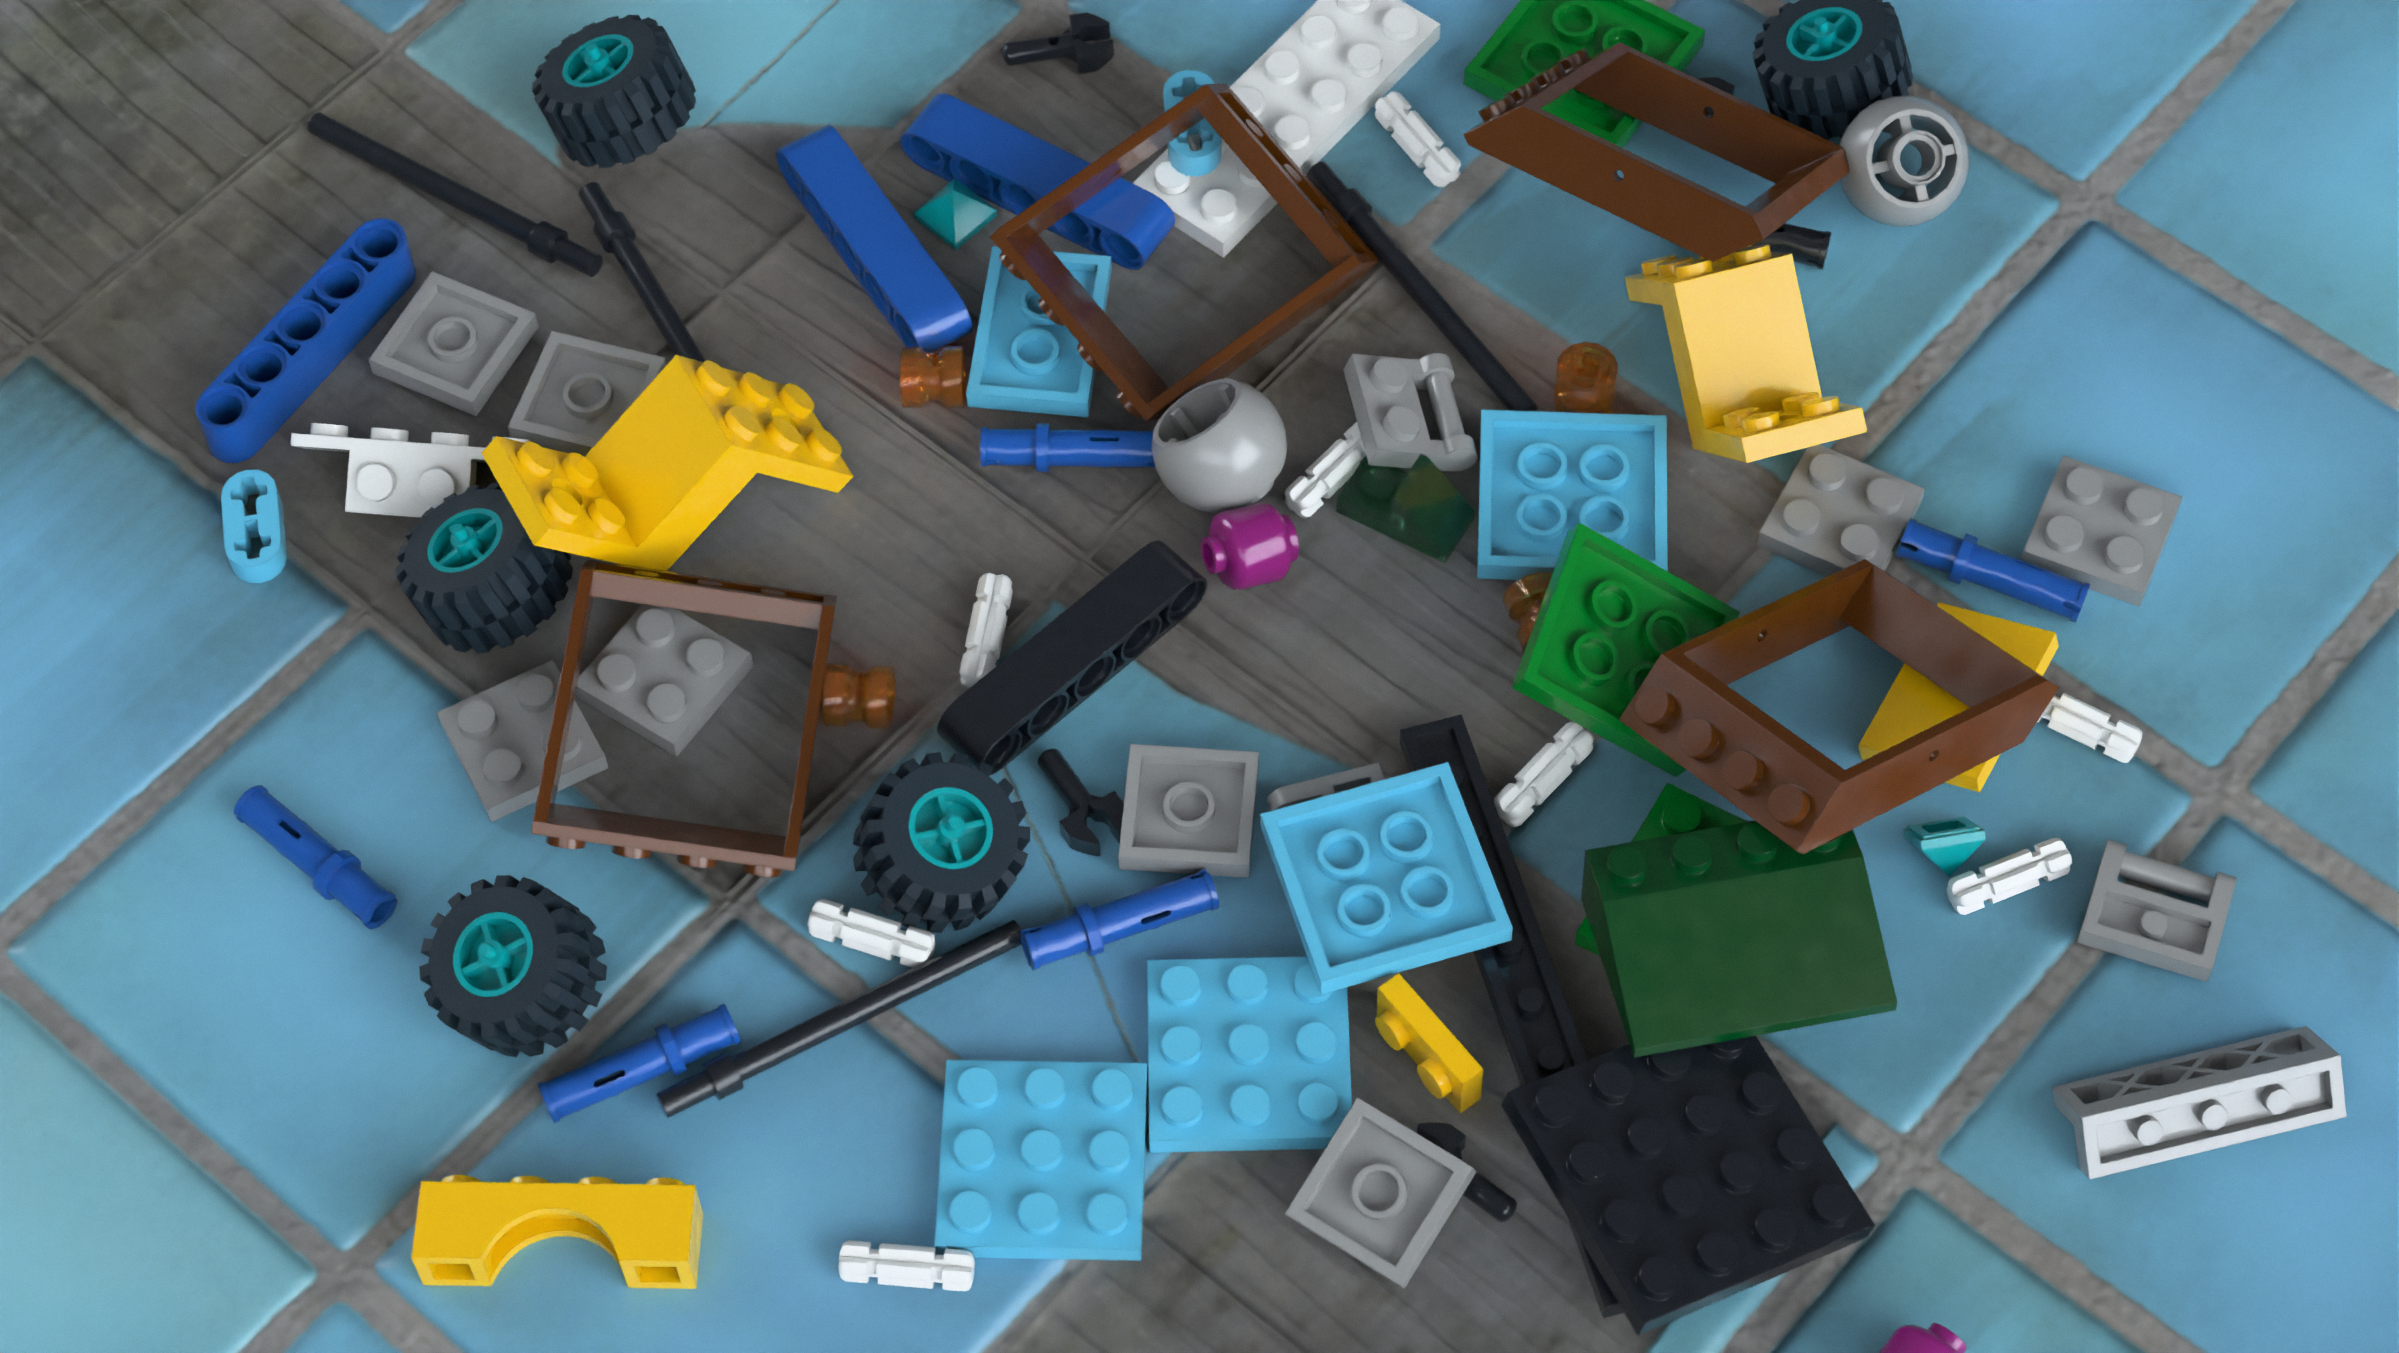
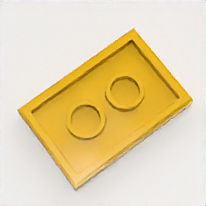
(1919, 704)

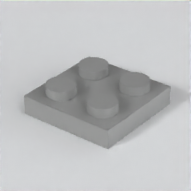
(453, 343)
(580, 392)
(1839, 513)
(2102, 530)
(663, 676)
(505, 739)
(1189, 810)
(1380, 1193)

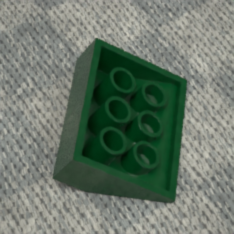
(1734, 935)

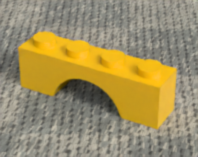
(475, 1226)

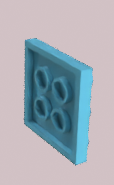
(1563, 470)
(1385, 877)
(1245, 1055)
(1043, 1159)

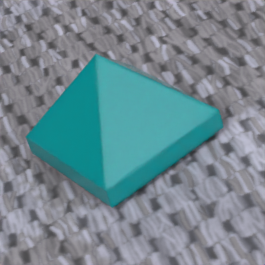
(955, 214)
(1946, 841)

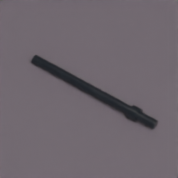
(1357, 214)
(541, 238)
(618, 238)
(726, 1074)

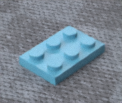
(1025, 357)

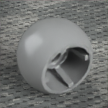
(1942, 166)
(1220, 446)

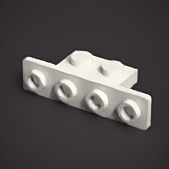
(398, 475)

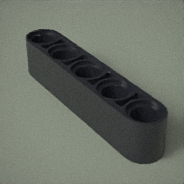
(1072, 657)

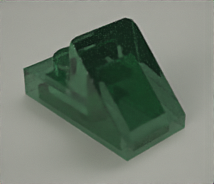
(1408, 507)

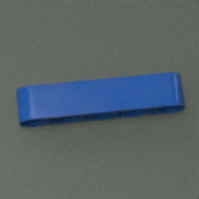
(1021, 169)
(873, 240)
(306, 341)

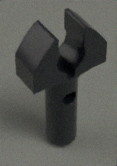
(1069, 45)
(1081, 805)
(1480, 1190)

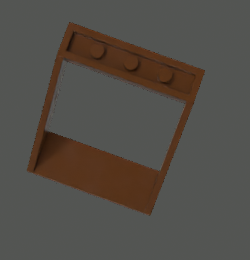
(1650, 195)
(1098, 337)
(1778, 775)
(639, 835)

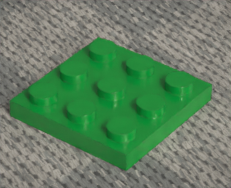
(1548, 30)
(1604, 631)

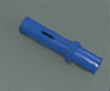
(1065, 448)
(1992, 569)
(333, 871)
(1094, 927)
(642, 1061)

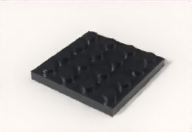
(1686, 1173)

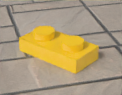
(1441, 1059)

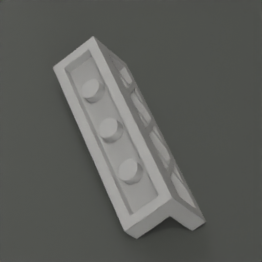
(2203, 1101)

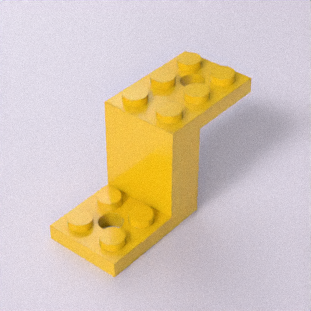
(1743, 354)
(667, 465)

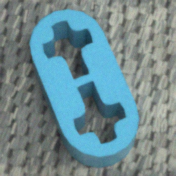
(1181, 158)
(241, 527)

